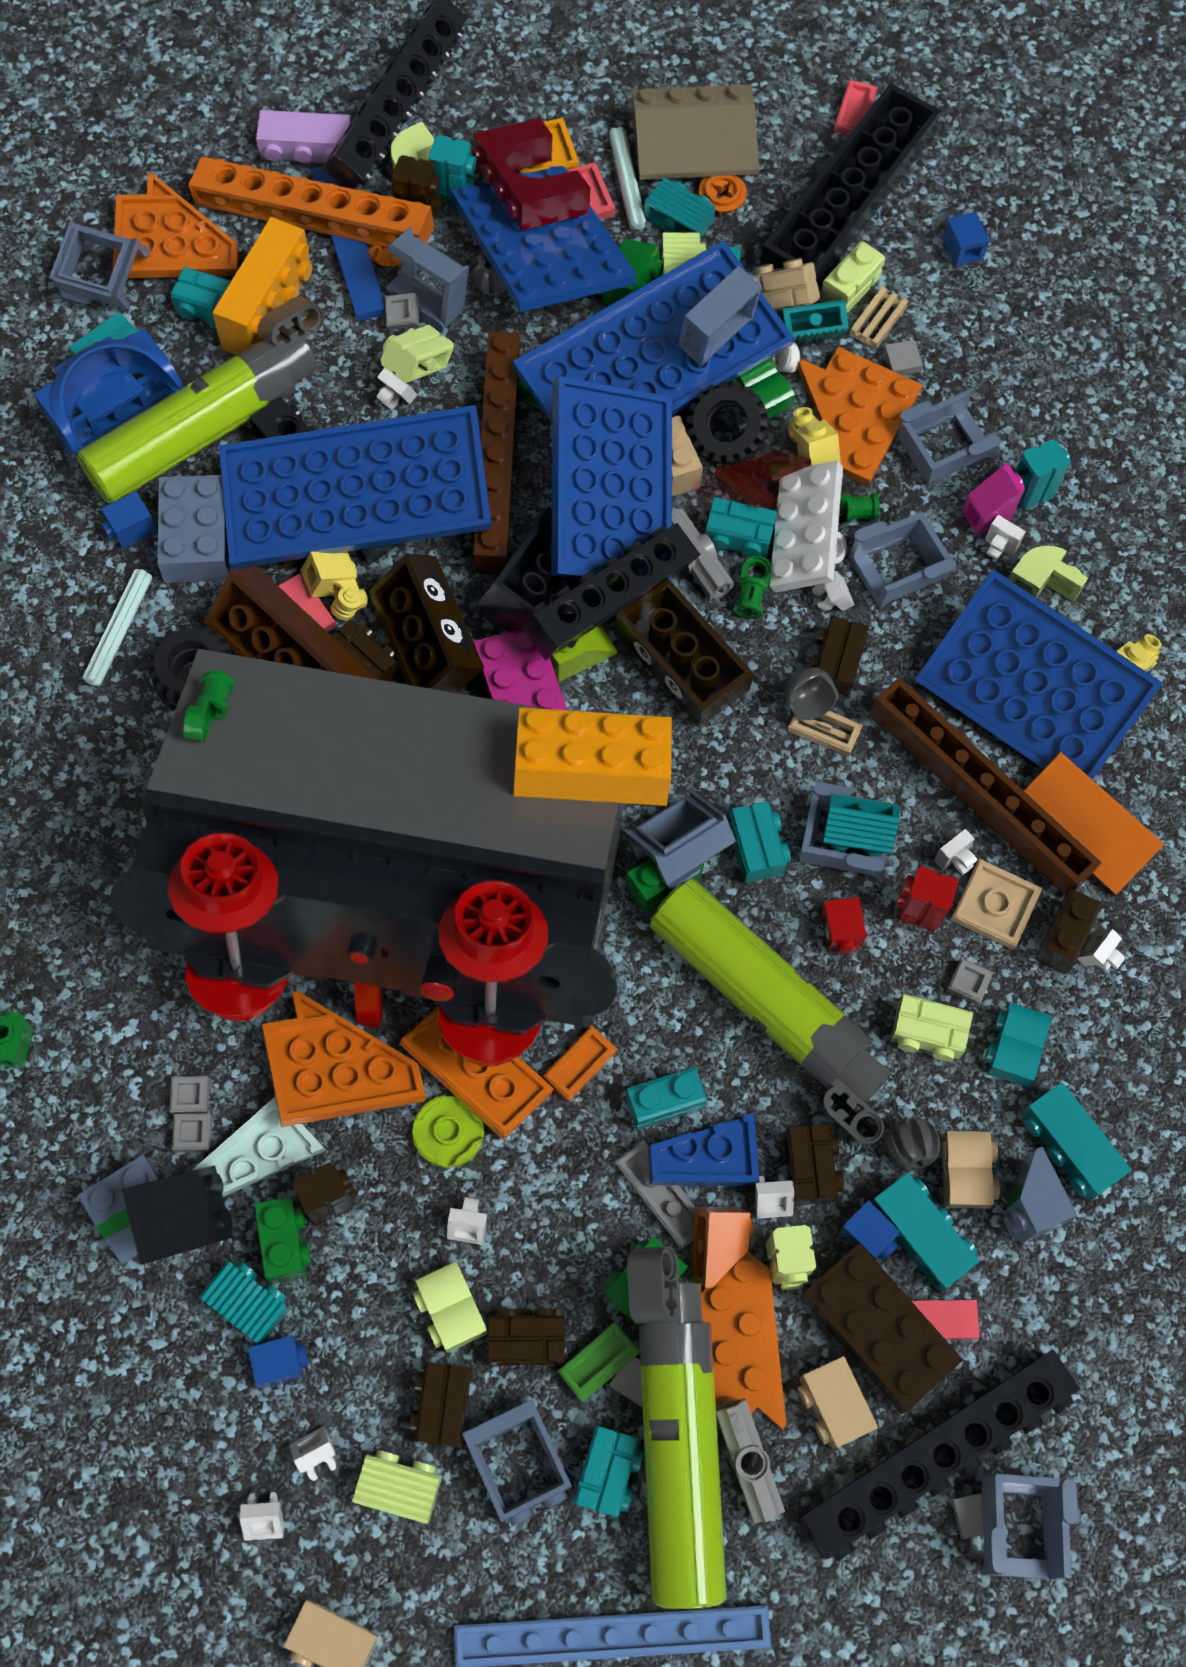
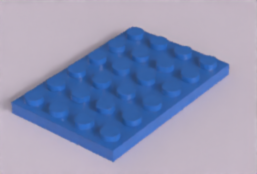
(546, 261)
(607, 472)
(1037, 678)

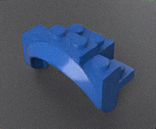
(103, 390)

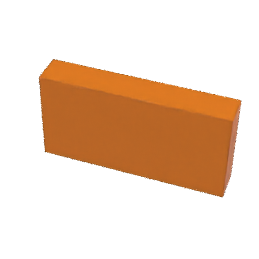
(580, 1063)

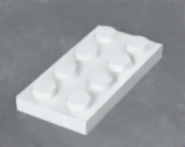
(806, 527)

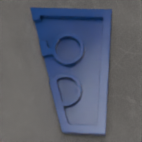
(709, 1157)

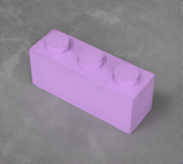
(299, 135)

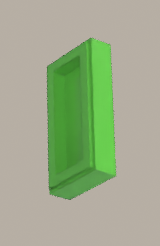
(598, 1361)

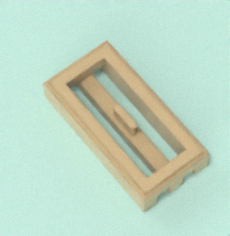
(890, 300)
(824, 740)

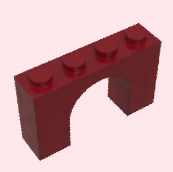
(528, 199)

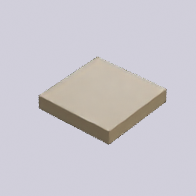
(996, 904)

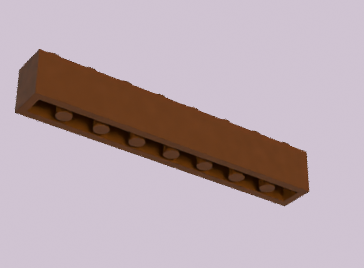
(498, 449)
(984, 787)

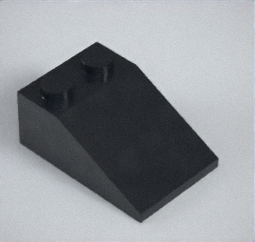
(177, 1214)

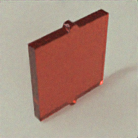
(772, 465)
(747, 487)

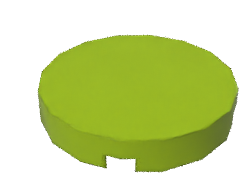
(447, 1132)

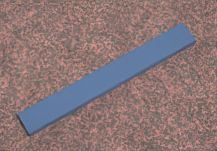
(612, 1636)

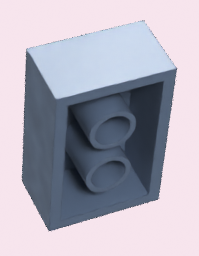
(192, 529)

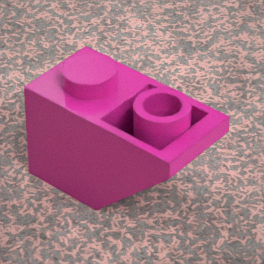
(993, 497)

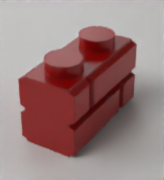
(926, 898)

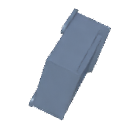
(85, 291)
(434, 306)
(925, 417)
(880, 536)
(700, 834)
(855, 863)
(1059, 1511)

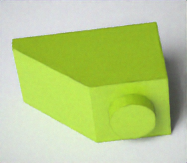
(588, 651)

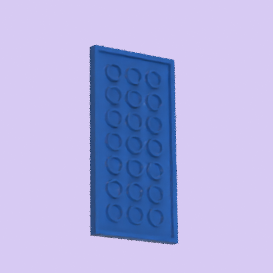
(639, 336)
(354, 487)

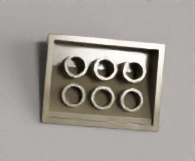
(695, 131)

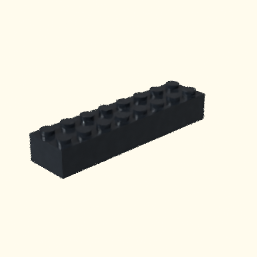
(854, 183)

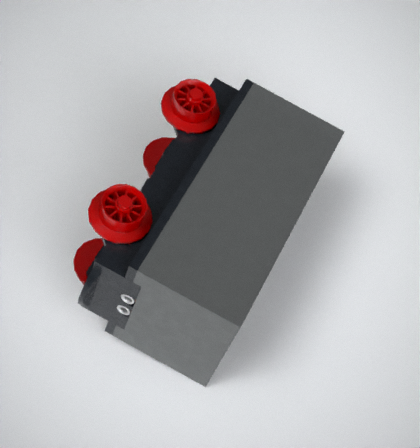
(372, 847)

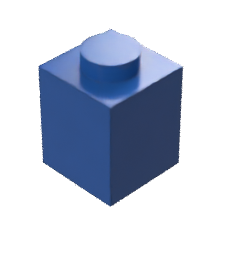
(965, 239)
(127, 520)
(872, 1231)
(278, 1361)

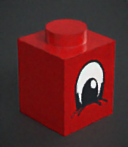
(843, 925)

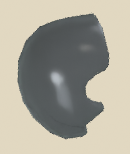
(810, 693)

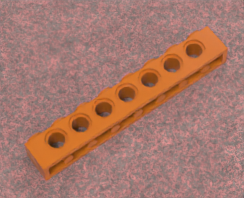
(307, 203)

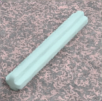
(627, 179)
(117, 627)

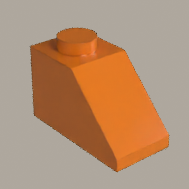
(718, 1242)

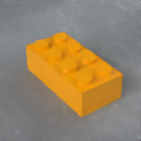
(263, 282)
(593, 756)

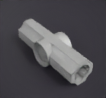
(706, 568)
(757, 1482)

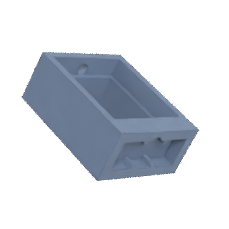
(720, 315)
(499, 1426)

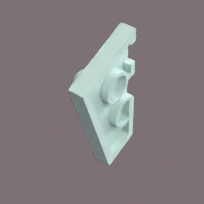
(260, 1150)

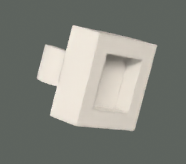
(394, 389)
(1003, 537)
(837, 594)
(958, 853)
(1101, 950)
(774, 1198)
(467, 1224)
(313, 1450)
(261, 1519)

